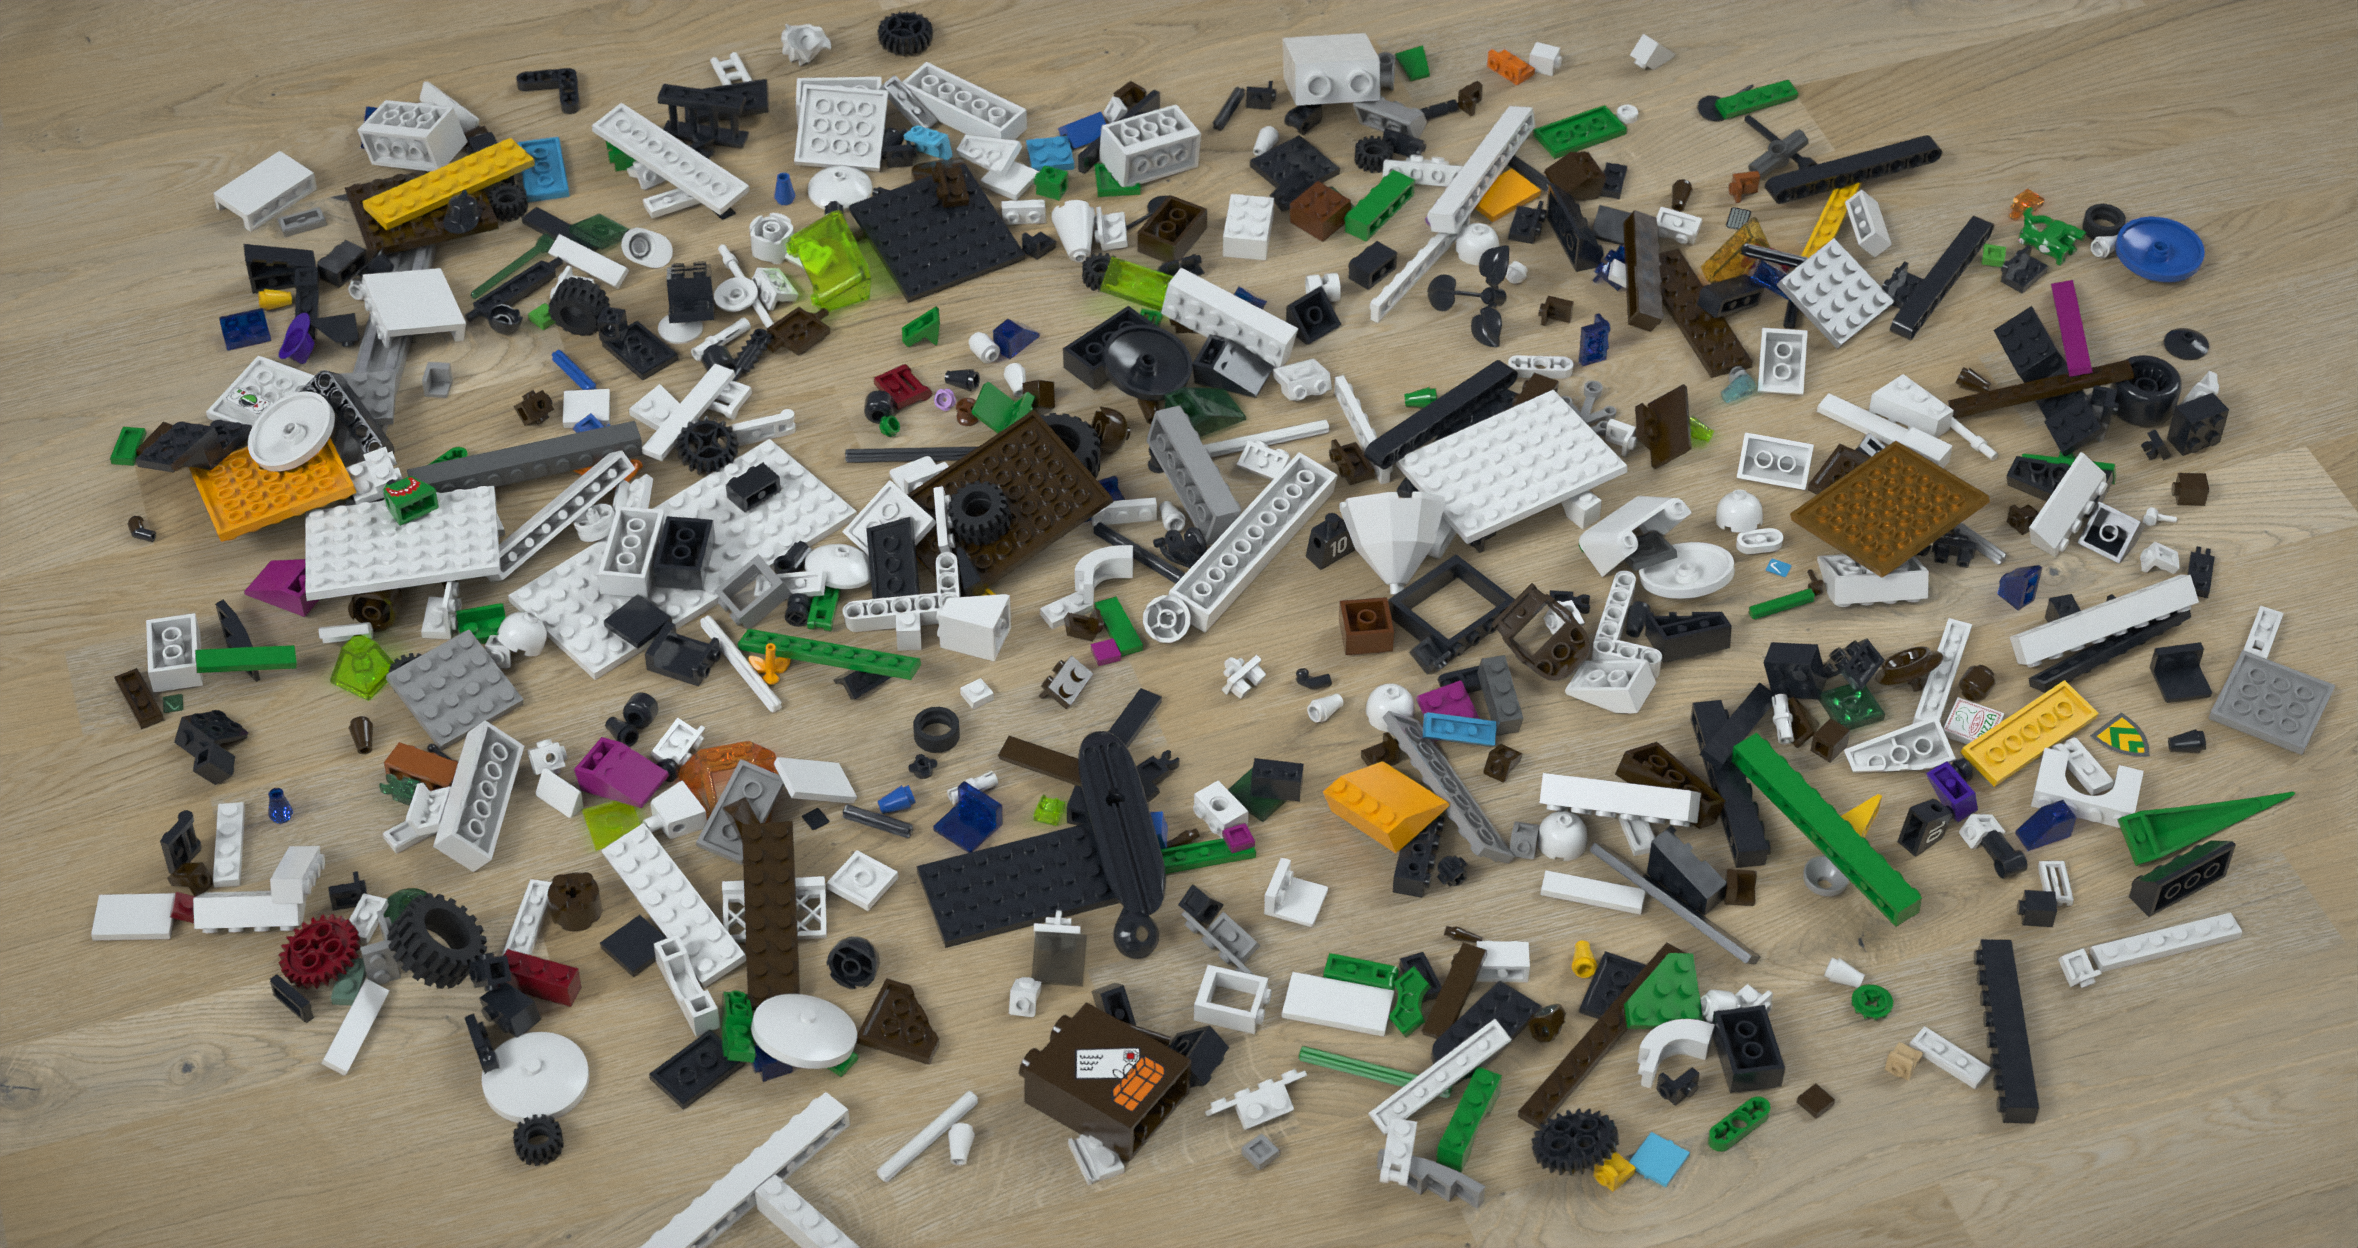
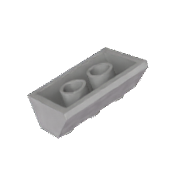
(1390, 115)

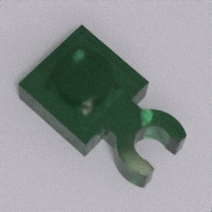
(402, 790)

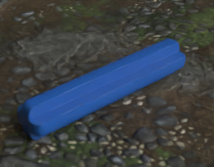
(573, 371)

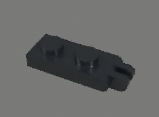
(2201, 570)

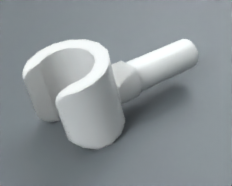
(2152, 516)

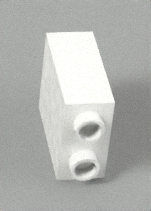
(1331, 69)

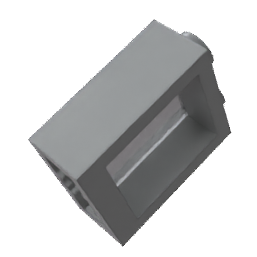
(750, 594)

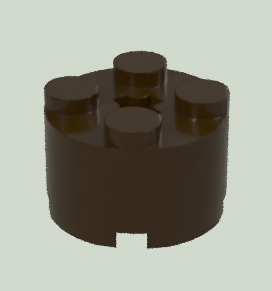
(376, 607)
(574, 901)

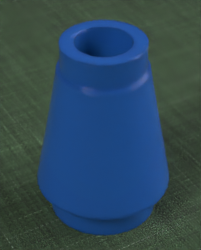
(784, 189)
(897, 800)

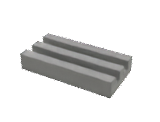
(302, 222)

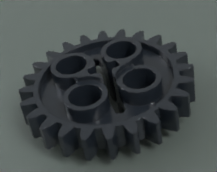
(1575, 1141)

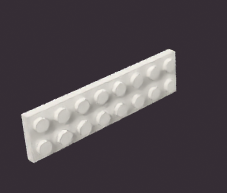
(670, 158)
(674, 903)

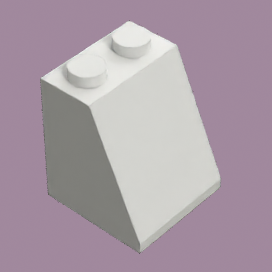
(975, 624)

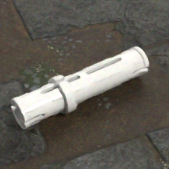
(722, 337)

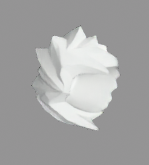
(803, 42)

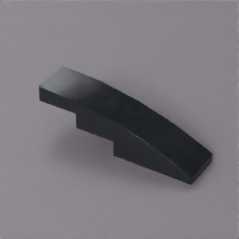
(234, 631)

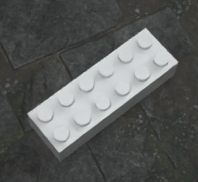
(966, 105)
(1217, 312)
(479, 796)
(1623, 798)

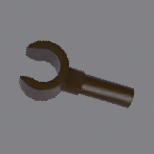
(1816, 584)

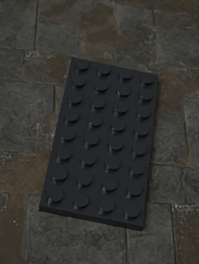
(1015, 885)

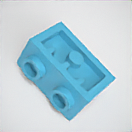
(930, 142)

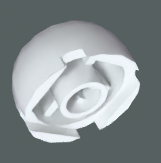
(1474, 241)
(1739, 511)
(1166, 619)
(523, 632)
(1388, 698)
(1562, 836)

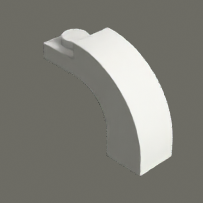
(1100, 566)
(1670, 1039)

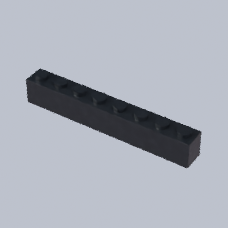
(1739, 812)
(2007, 1032)

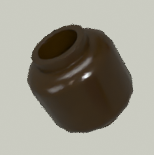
(1977, 682)

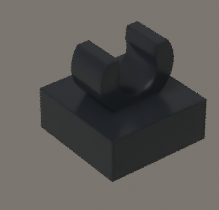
(2156, 445)

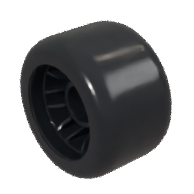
(2151, 394)

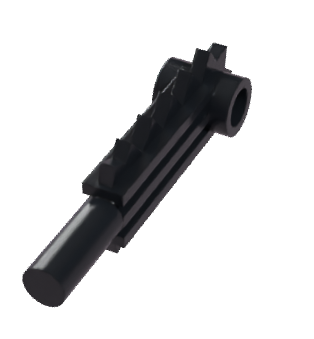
(751, 352)

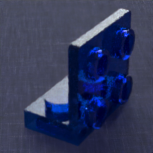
(971, 819)

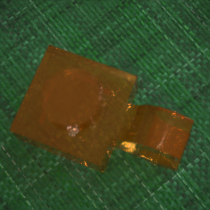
(2023, 201)

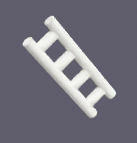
(735, 61)

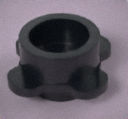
(922, 766)

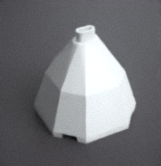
(1393, 532)

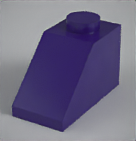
(1953, 791)

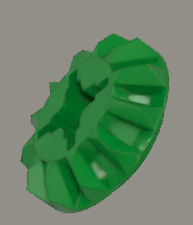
(1874, 994)

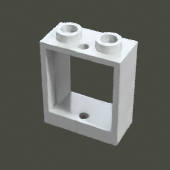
(1226, 1016)

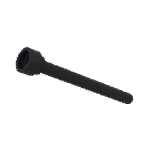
(1802, 162)

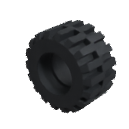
(578, 306)
(984, 527)

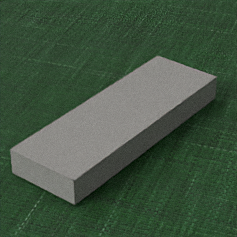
(908, 104)

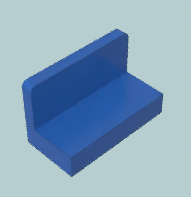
(1083, 130)

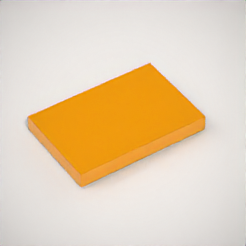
(1506, 194)

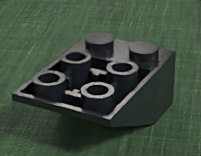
(1230, 367)

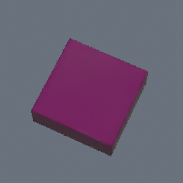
(1105, 652)
(1238, 838)

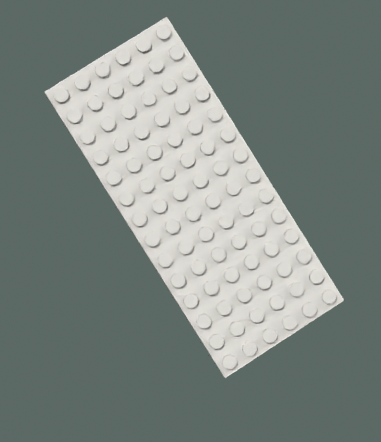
(570, 595)

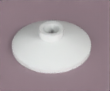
(735, 294)
(679, 332)

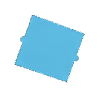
(1659, 1159)

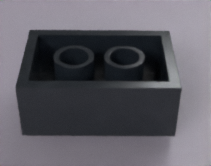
(684, 553)
(1747, 1049)

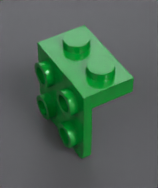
(998, 409)

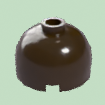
(1111, 429)

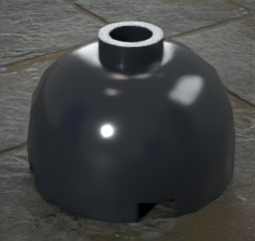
(853, 962)

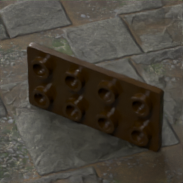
(1665, 426)

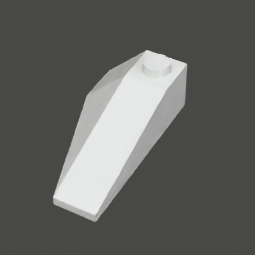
(1908, 748)

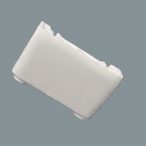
(1613, 538)

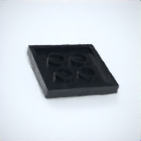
(1289, 156)

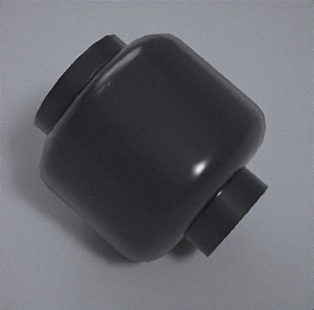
(717, 355)
(877, 405)
(640, 710)

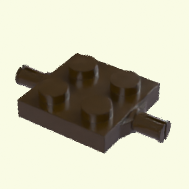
(798, 330)

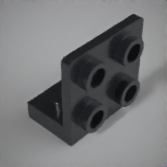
(1855, 662)
(2179, 672)

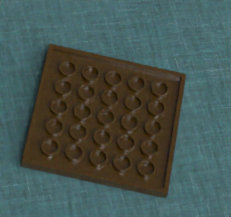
(414, 233)

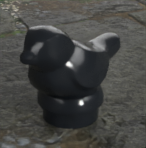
(892, 138)

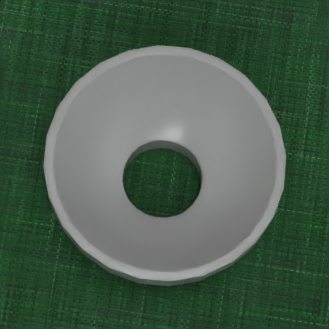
(1820, 869)

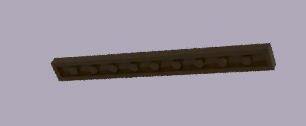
(1587, 1052)

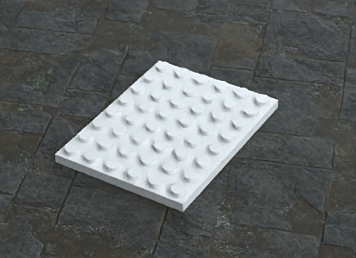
(1512, 465)
(368, 551)

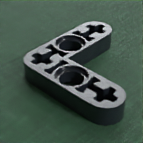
(533, 81)

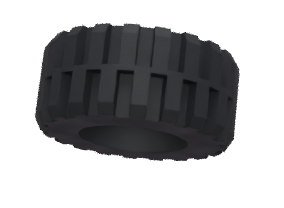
(1078, 437)

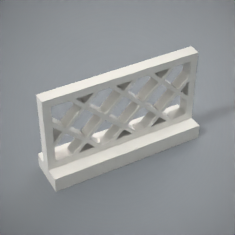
(805, 889)

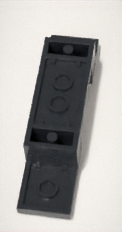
(2035, 357)

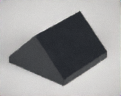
(1609, 224)
(1312, 315)

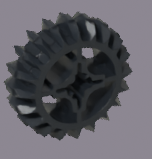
(905, 33)
(706, 434)

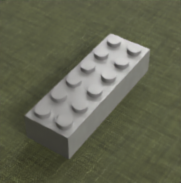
(1192, 473)

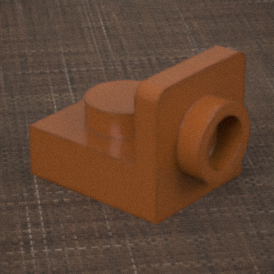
(1744, 184)

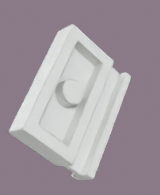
(1094, 1159)

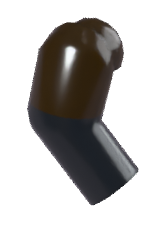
(138, 531)

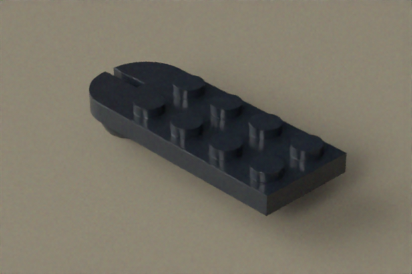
(1500, 1003)

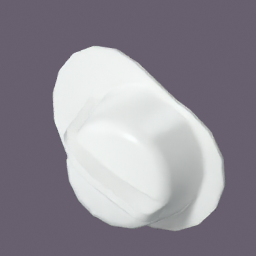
(646, 248)

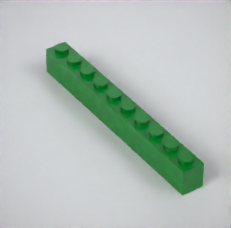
(1827, 829)

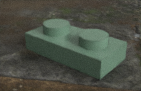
(349, 985)

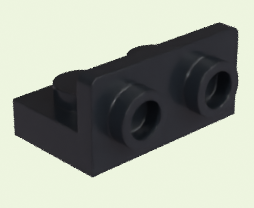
(1527, 223)
(2022, 270)
(1901, 285)

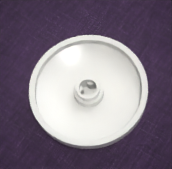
(291, 431)
(1695, 573)
(804, 1031)
(536, 1076)

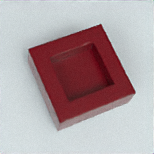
(182, 907)

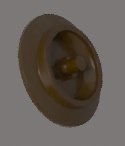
(1909, 666)

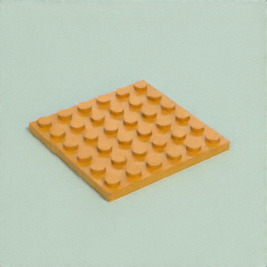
(247, 497)

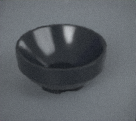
(1125, 937)

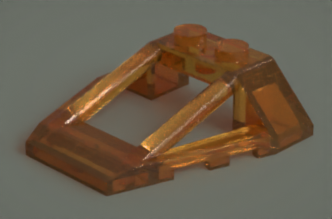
(699, 768)

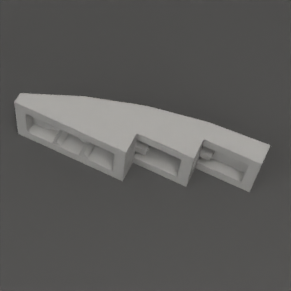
(1440, 1180)

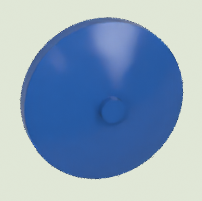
(2160, 249)

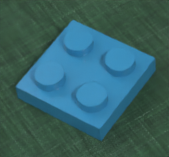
(1050, 152)

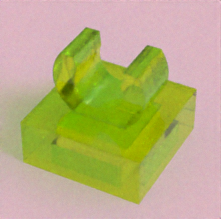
(1049, 811)

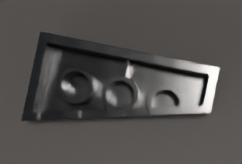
(2041, 478)

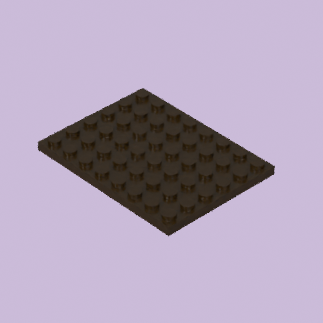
(1043, 487)

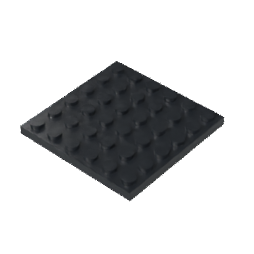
(933, 245)

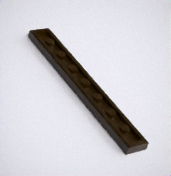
(2040, 389)

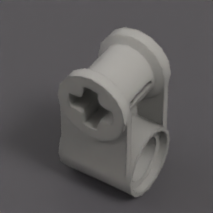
(1387, 71)

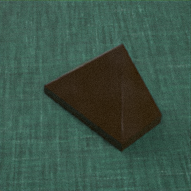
(1803, 723)
(740, 813)

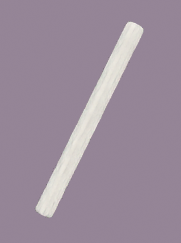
(1269, 437)
(741, 664)

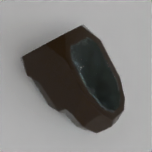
(1547, 1023)

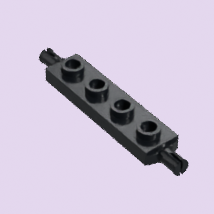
(515, 288)

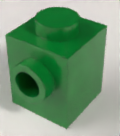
(1051, 182)

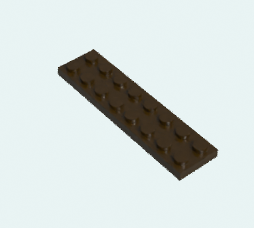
(1708, 336)
(770, 911)

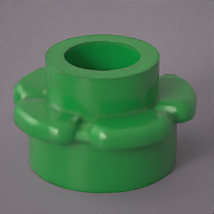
(889, 426)

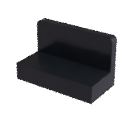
(859, 682)

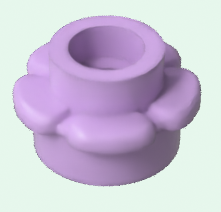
(940, 403)

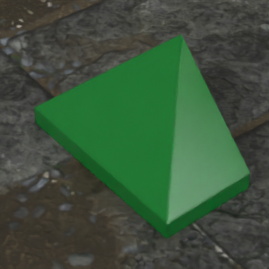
(1414, 63)

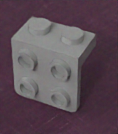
(378, 958)

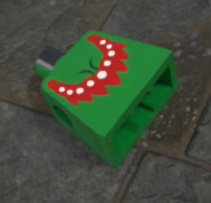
(409, 499)

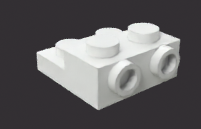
(1302, 379)
(373, 474)

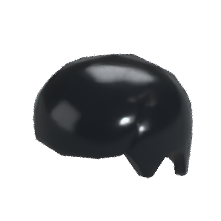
(504, 319)

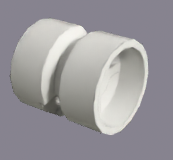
(1329, 282)

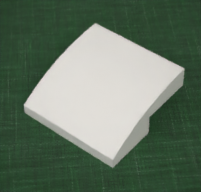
(345, 632)

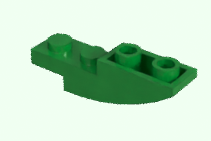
(736, 1027)

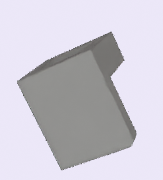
(437, 379)

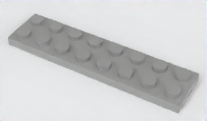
(1447, 785)

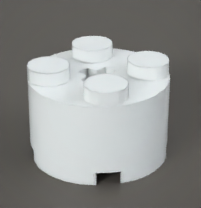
(769, 237)

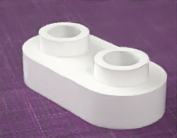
(1759, 541)

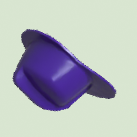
(297, 341)

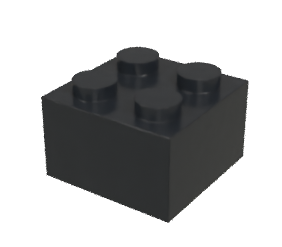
(2197, 424)
(1795, 670)

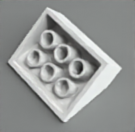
(1852, 583)

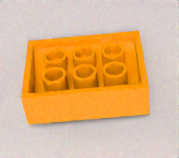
(1384, 804)

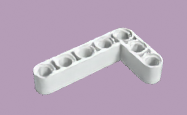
(889, 607)
(1607, 639)

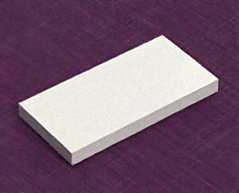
(1338, 1004)

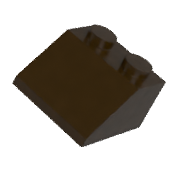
(1577, 175)

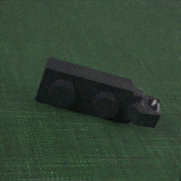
(483, 1047)

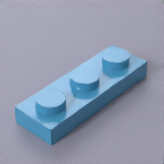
(1459, 729)

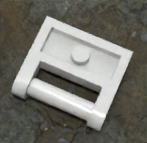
(733, 394)

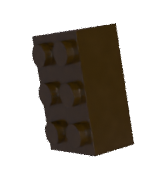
(1172, 229)

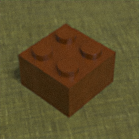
(1319, 211)
(1366, 626)

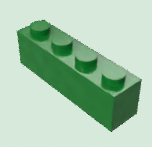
(1379, 205)

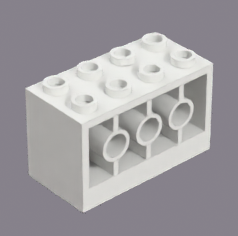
(412, 135)
(1150, 146)

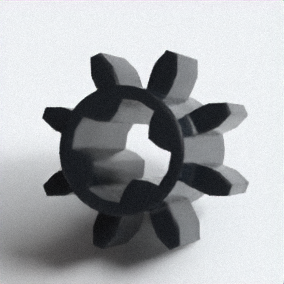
(1452, 871)

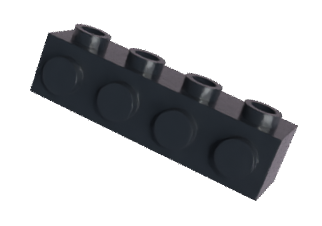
(1416, 859)

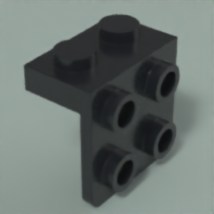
(205, 728)

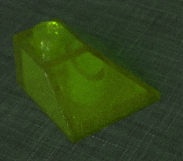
(361, 667)

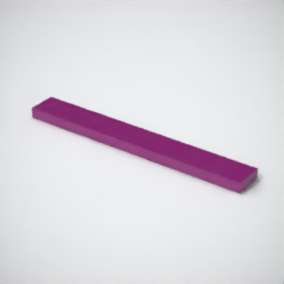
(2071, 328)

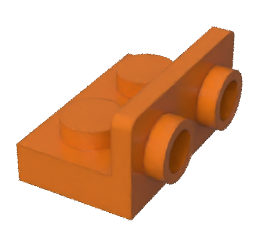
(1509, 66)

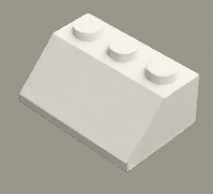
(1775, 461)

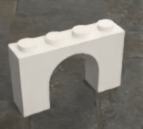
(2104, 809)

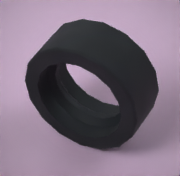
(2103, 212)
(936, 715)

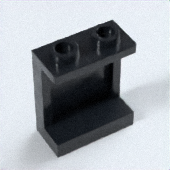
(681, 656)

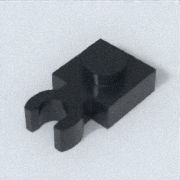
(1580, 602)
(1158, 769)

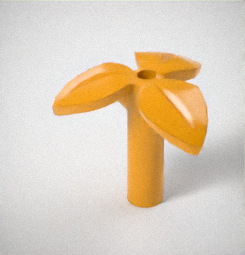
(769, 665)

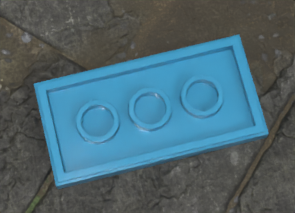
(548, 176)

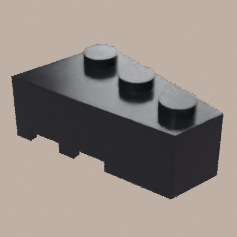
(275, 266)
(1688, 635)

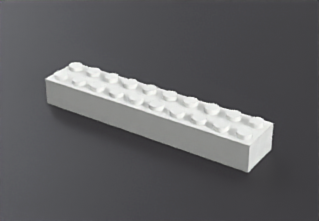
(1253, 540)

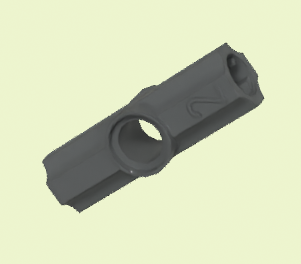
(1779, 153)

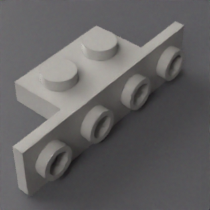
(1228, 937)

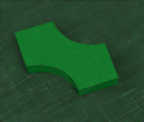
(1407, 1013)

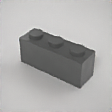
(1500, 694)

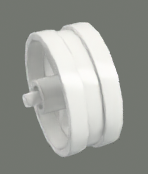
(595, 522)

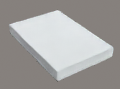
(815, 780)
(133, 917)

